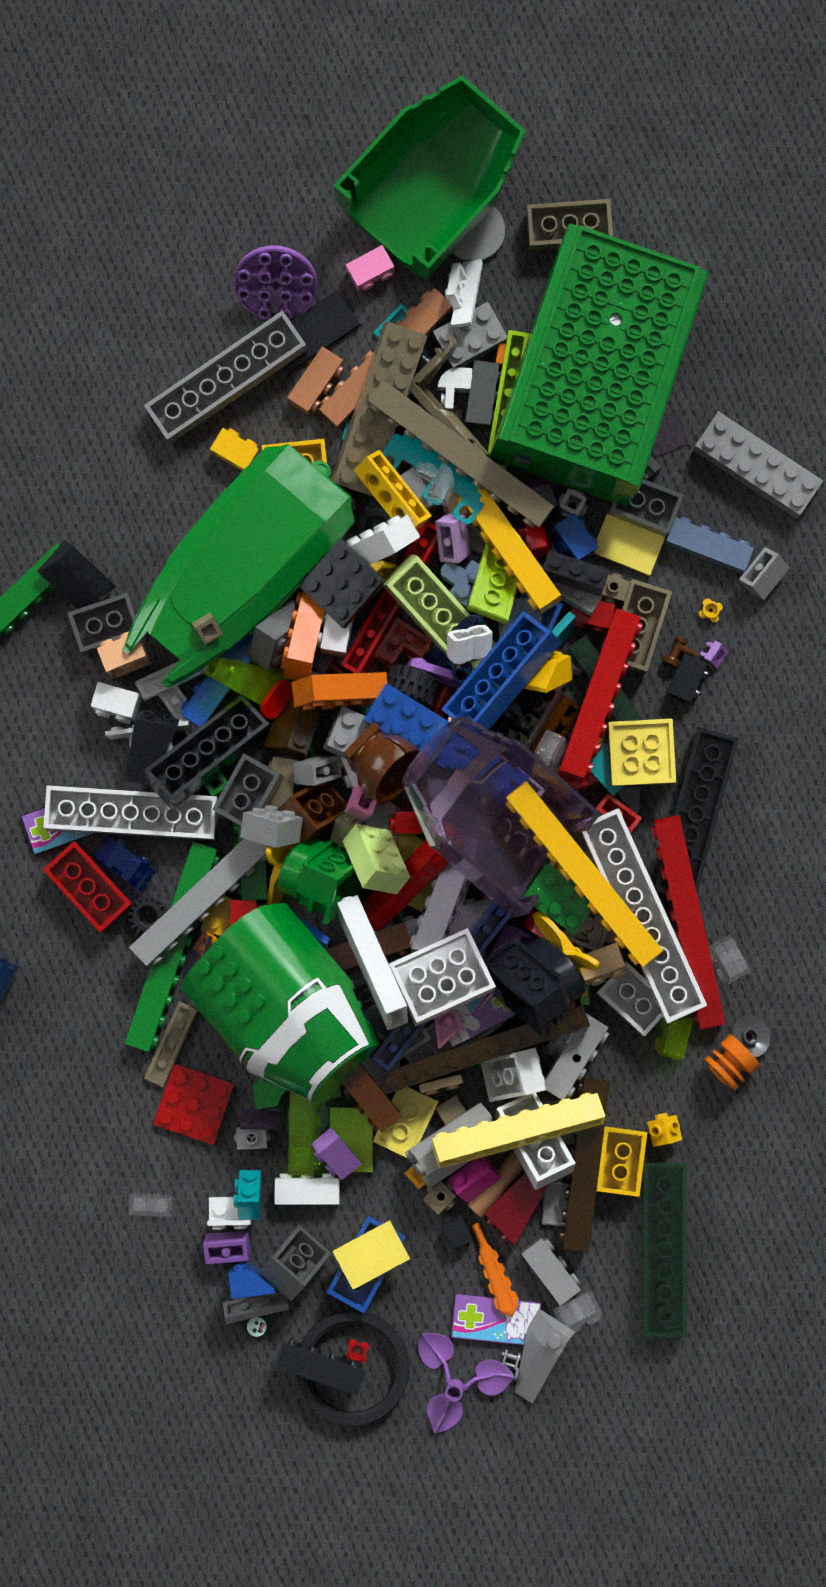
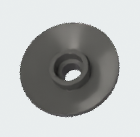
(756, 1030)

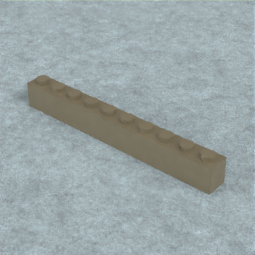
(461, 454)

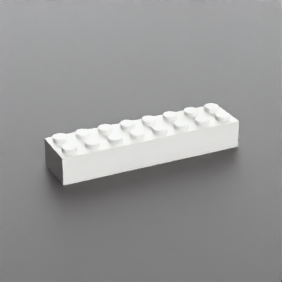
(128, 813)

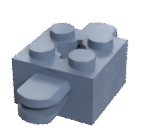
(461, 580)

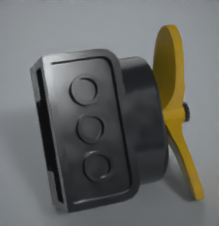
(540, 977)

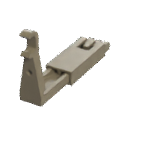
(429, 401)

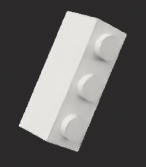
(307, 1189)

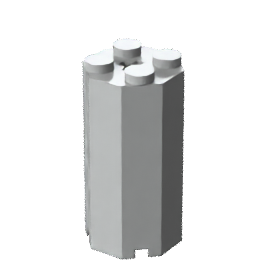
(423, 1154)

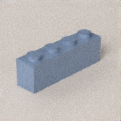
(709, 545)

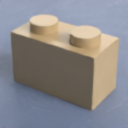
(611, 963)

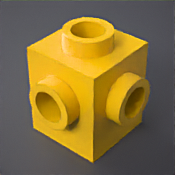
(664, 1129)

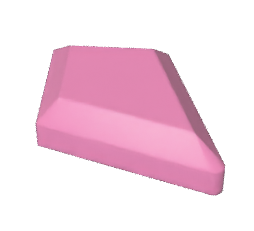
(446, 1027)

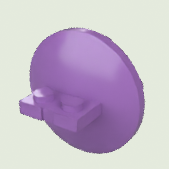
(275, 281)

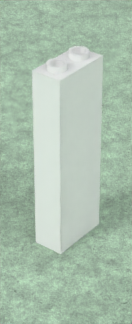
(372, 962)

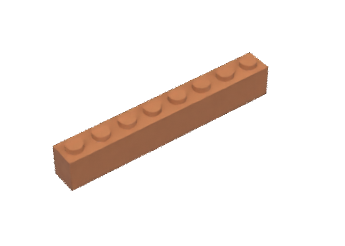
(421, 319)

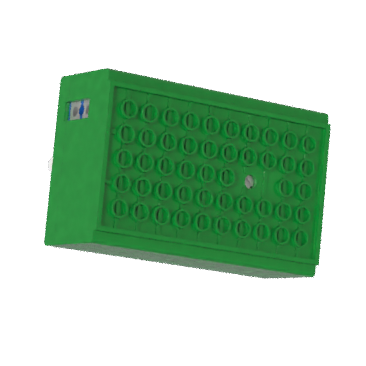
(599, 365)

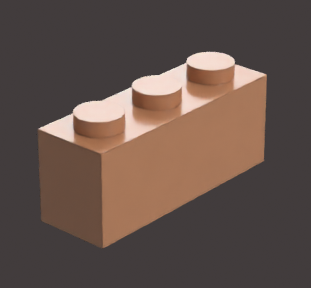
(316, 381)

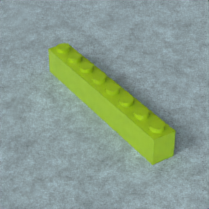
(513, 353)

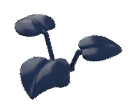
(439, 658)

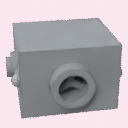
(242, 1135)

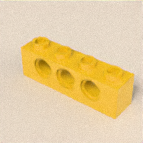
(391, 489)

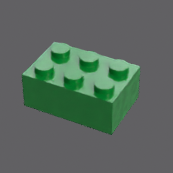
(558, 898)

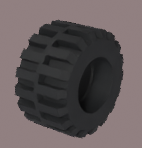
(414, 683)

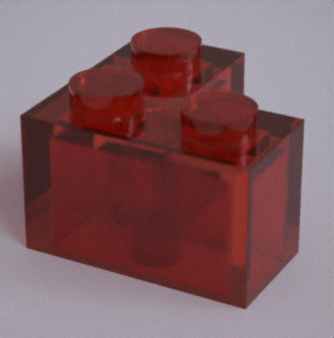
(401, 638)

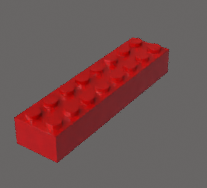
(598, 698)

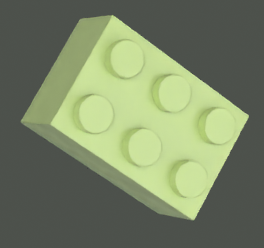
(376, 859)

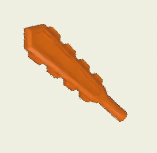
(499, 1284)

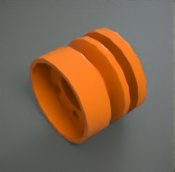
(732, 1062)

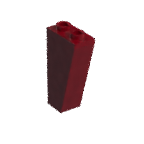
(515, 1209)

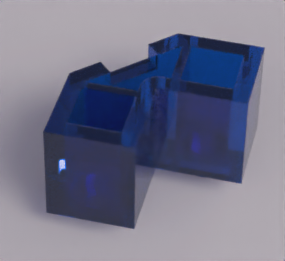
(124, 863)

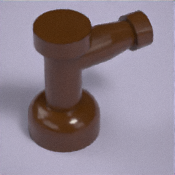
(680, 646)

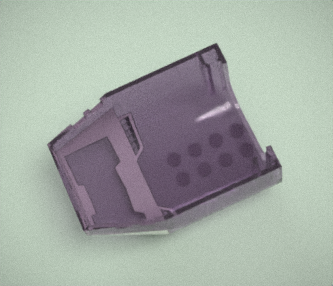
(460, 803)

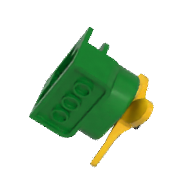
(314, 874)

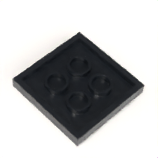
(342, 583)

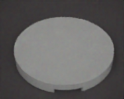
(484, 239)

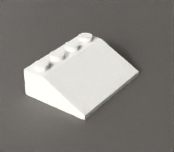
(442, 977)

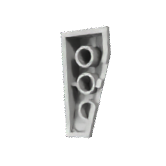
(542, 1349)

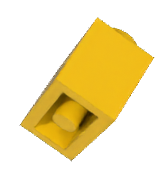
(234, 449)

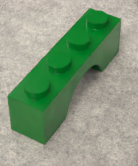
(269, 1094)

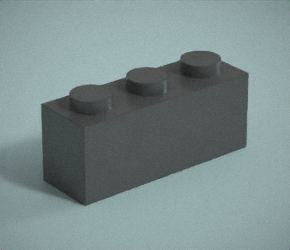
(482, 394)

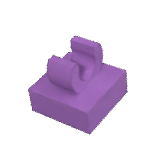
(715, 654)

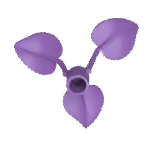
(445, 1409)

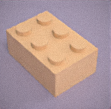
(117, 661)

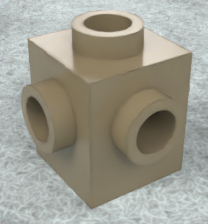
(621, 588)
(439, 1204)

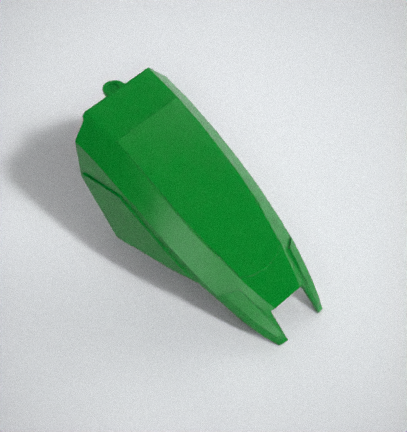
(244, 557)

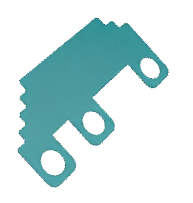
(412, 452)

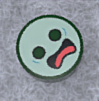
(256, 1326)

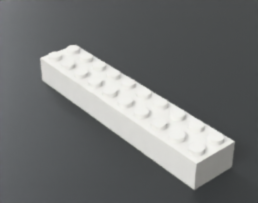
(623, 868)

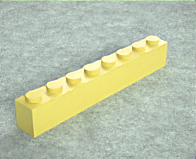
(517, 1130)

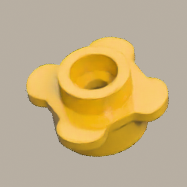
(716, 607)

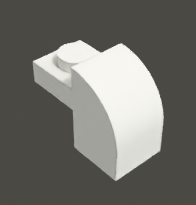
(453, 381)

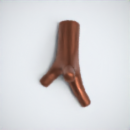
(337, 669)

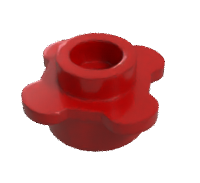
(354, 1345)

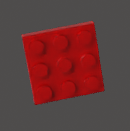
(193, 1104)

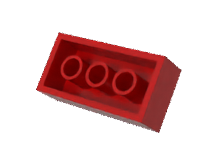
(88, 887)

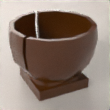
(374, 762)

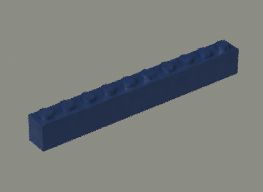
(401, 1037)

